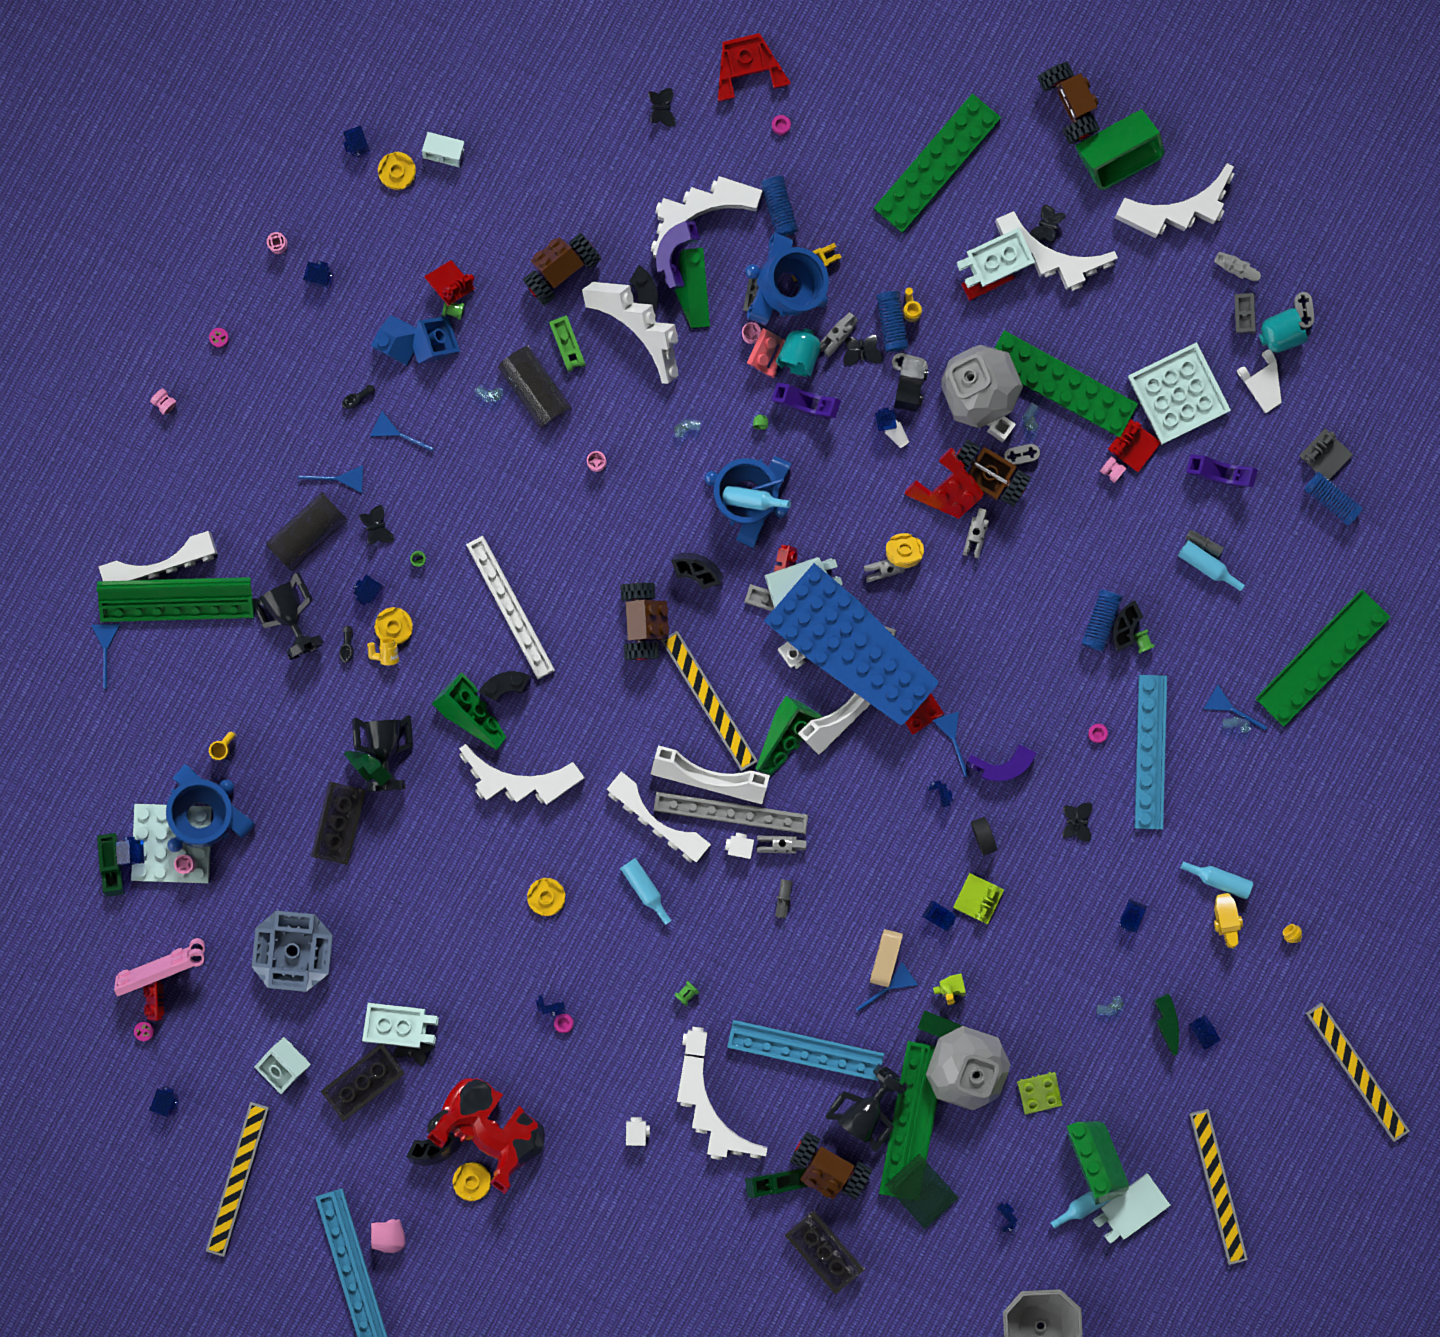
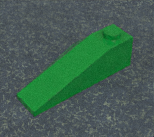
(694, 293)
(464, 708)
(783, 734)

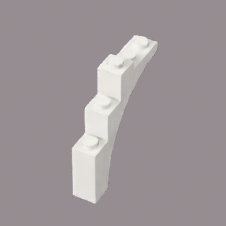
(698, 202)
(1151, 218)
(1048, 261)
(640, 318)
(518, 787)
(721, 1137)

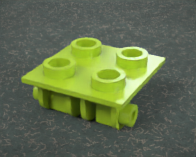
(978, 898)
(1039, 1093)

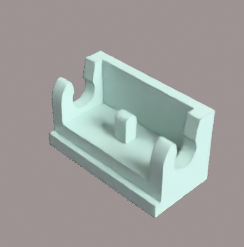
(443, 149)

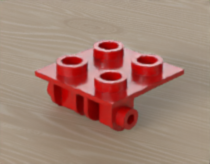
(450, 282)
(1134, 445)
(924, 715)
(151, 1008)

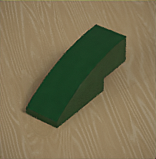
(368, 767)
(111, 872)
(1168, 1022)
(936, 1024)
(774, 1182)

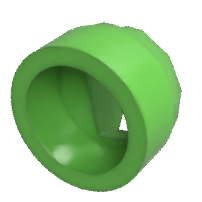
(760, 422)
(419, 562)

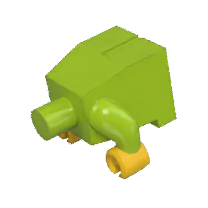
(950, 987)

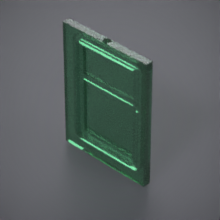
(921, 1191)

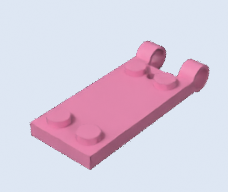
(161, 968)

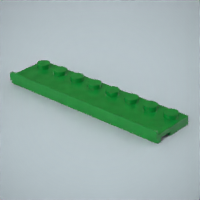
(175, 599)
(1322, 657)
(912, 1114)

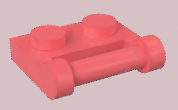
(763, 352)

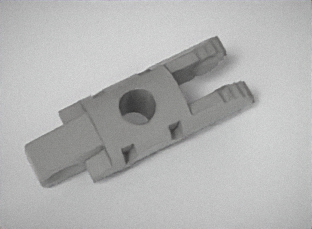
(1236, 266)
(838, 334)
(977, 523)
(884, 572)
(791, 844)

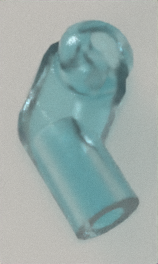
(489, 396)
(1029, 419)
(684, 426)
(1237, 722)
(1111, 1009)

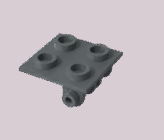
(1326, 454)

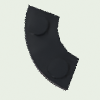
(645, 287)
(910, 384)
(697, 568)
(1124, 626)
(503, 683)
(428, 1153)

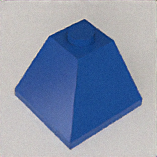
(434, 339)
(395, 340)

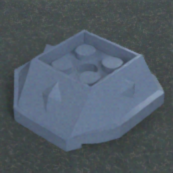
(272, 957)

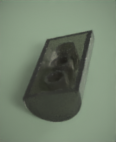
(534, 386)
(306, 531)
(338, 823)
(363, 1082)
(824, 1251)

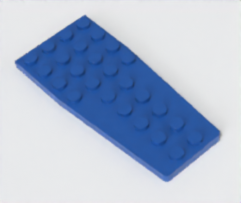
(851, 645)

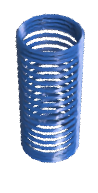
(787, 228)
(896, 324)
(1316, 480)
(1111, 598)

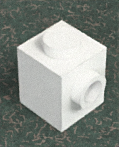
(1000, 428)
(791, 655)
(739, 846)
(695, 1041)
(637, 1132)

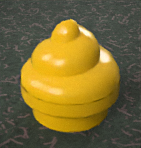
(1292, 933)

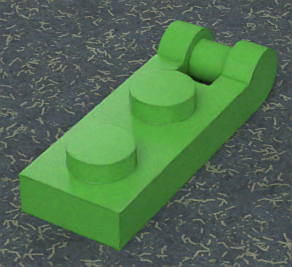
(567, 342)

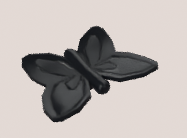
(660, 108)
(1047, 229)
(862, 349)
(374, 526)
(1075, 821)
(417, 1053)

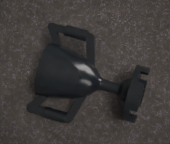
(286, 608)
(383, 743)
(864, 1114)

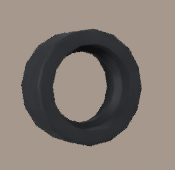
(983, 836)

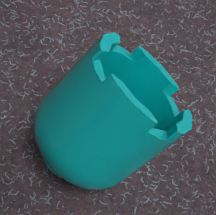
(1283, 331)
(800, 352)

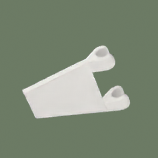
(1264, 384)

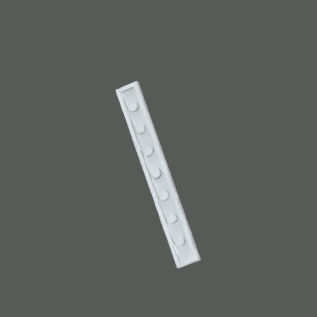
(510, 607)

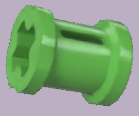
(454, 310)
(1143, 641)
(684, 990)

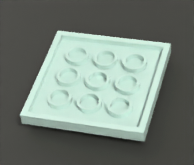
(1179, 393)
(158, 864)

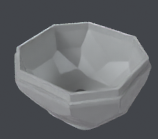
(989, 394)
(956, 1060)
(1051, 1307)

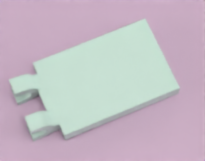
(997, 259)
(782, 581)
(398, 1026)
(1133, 1209)

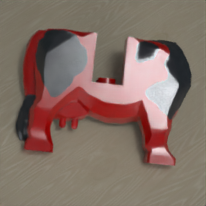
(466, 1116)

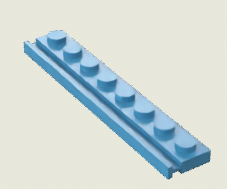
(1150, 752)
(804, 1049)
(351, 1264)

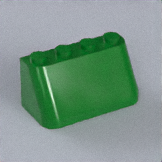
(1121, 150)
(1098, 1160)

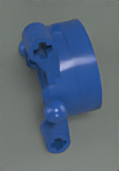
(800, 263)
(758, 473)
(196, 790)

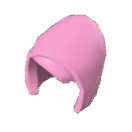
(388, 1236)

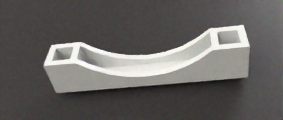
(195, 549)
(823, 731)
(673, 766)
(627, 792)

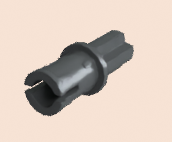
(1204, 543)
(783, 898)

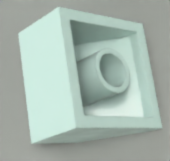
(282, 1065)

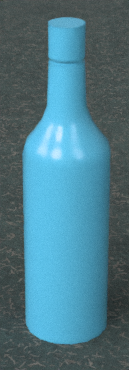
(752, 499)
(1208, 564)
(1221, 879)
(644, 888)
(1078, 1209)

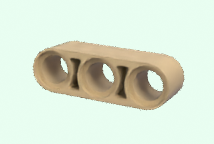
(886, 958)

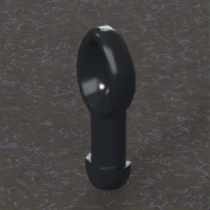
(353, 400)
(346, 651)

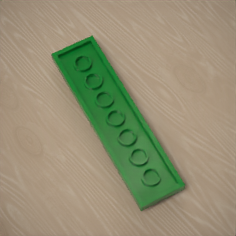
(937, 163)
(1068, 386)

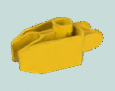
(1227, 919)

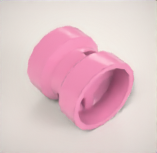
(278, 246)
(753, 331)
(163, 401)
(598, 459)
(1113, 469)
(181, 864)

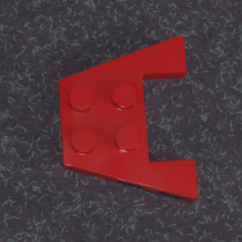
(746, 57)
(954, 494)

